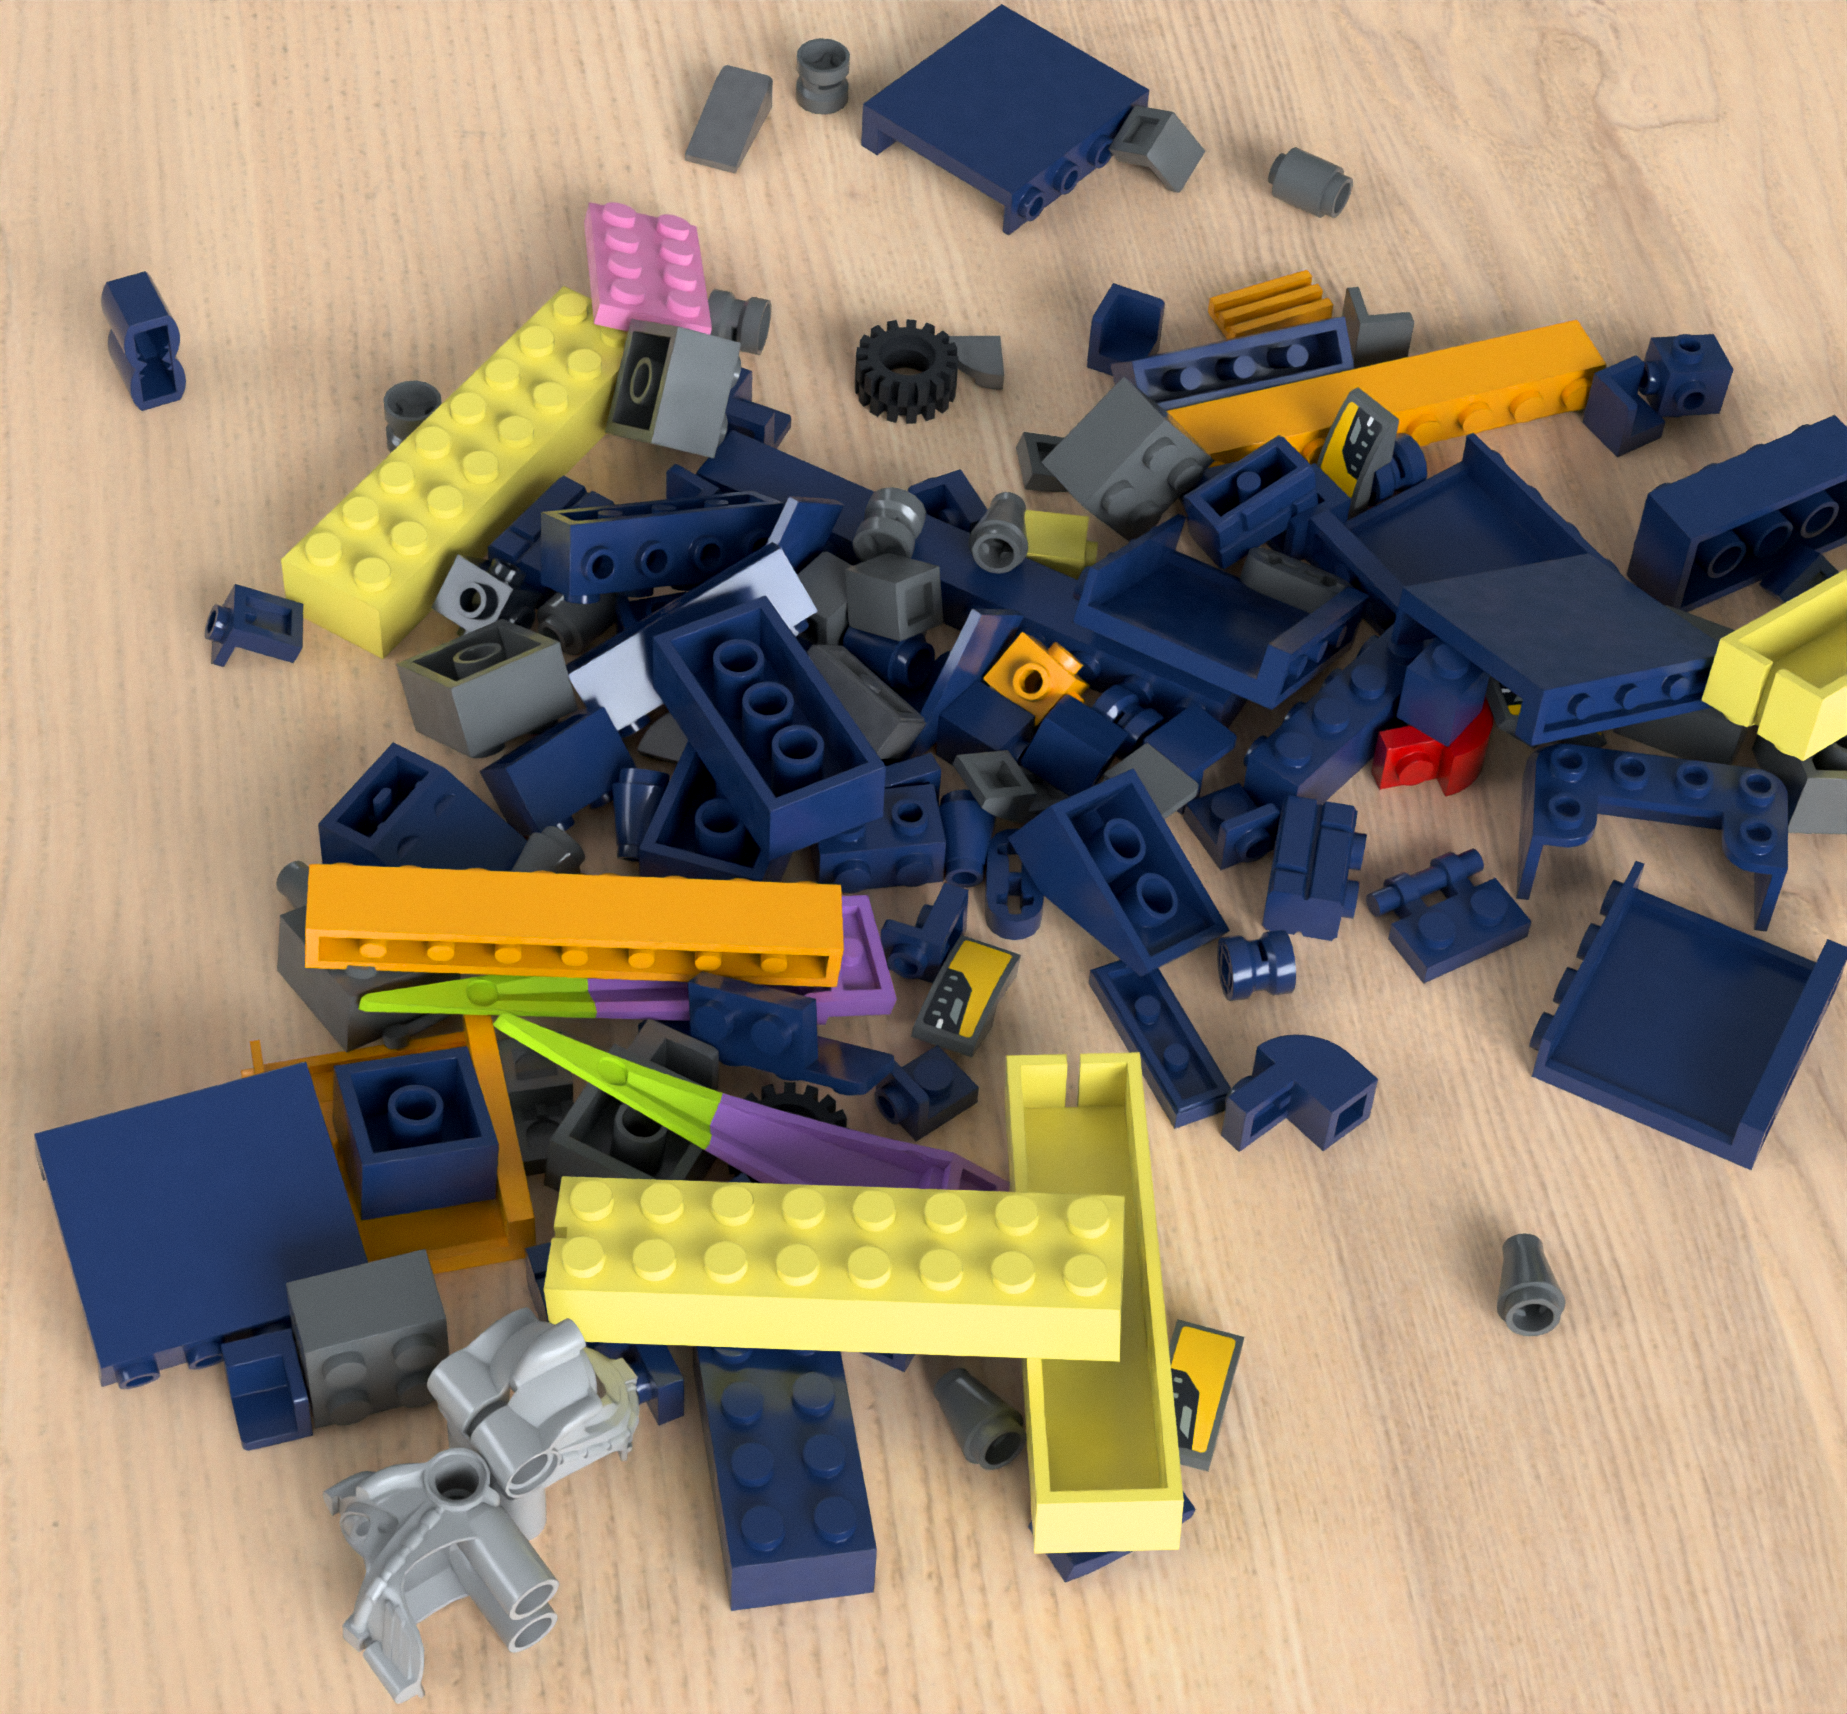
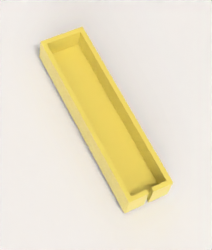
(459, 477)
(1788, 671)
(839, 1268)
(1098, 1429)

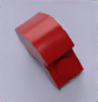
(1413, 757)

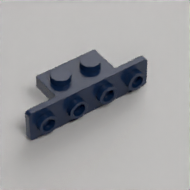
(776, 1035)

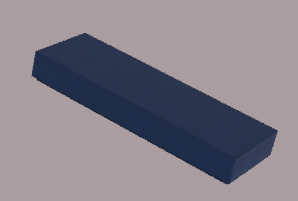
(1169, 1047)

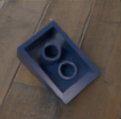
(1120, 874)

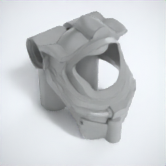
(563, 1411)
(428, 1541)

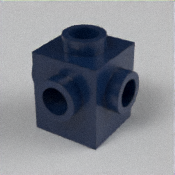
(1685, 375)

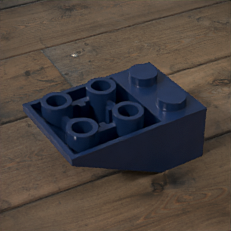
(416, 816)

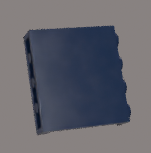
(1007, 112)
(1444, 528)
(1211, 620)
(1568, 642)
(1684, 1022)
(197, 1219)

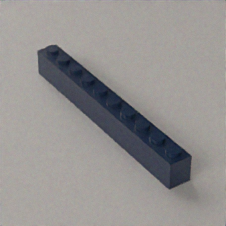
(1029, 588)

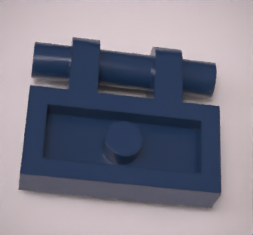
(1456, 930)

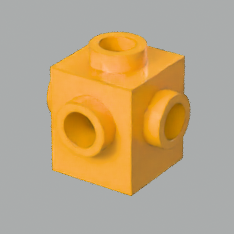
(1029, 665)

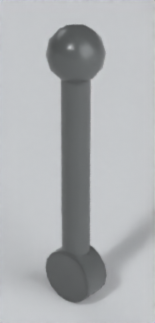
(397, 1035)

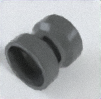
(822, 85)
(740, 320)
(406, 408)
(889, 524)

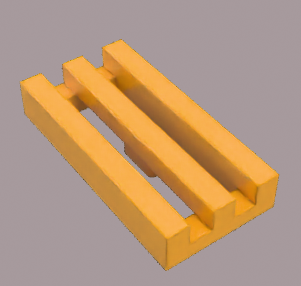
(1266, 302)

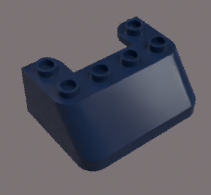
(1573, 783)

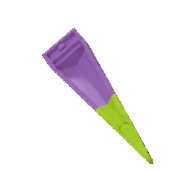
(861, 989)
(755, 1137)

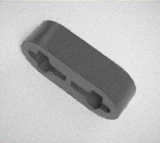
(1290, 579)

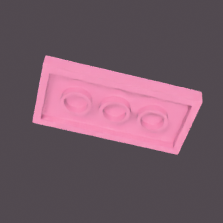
(644, 269)

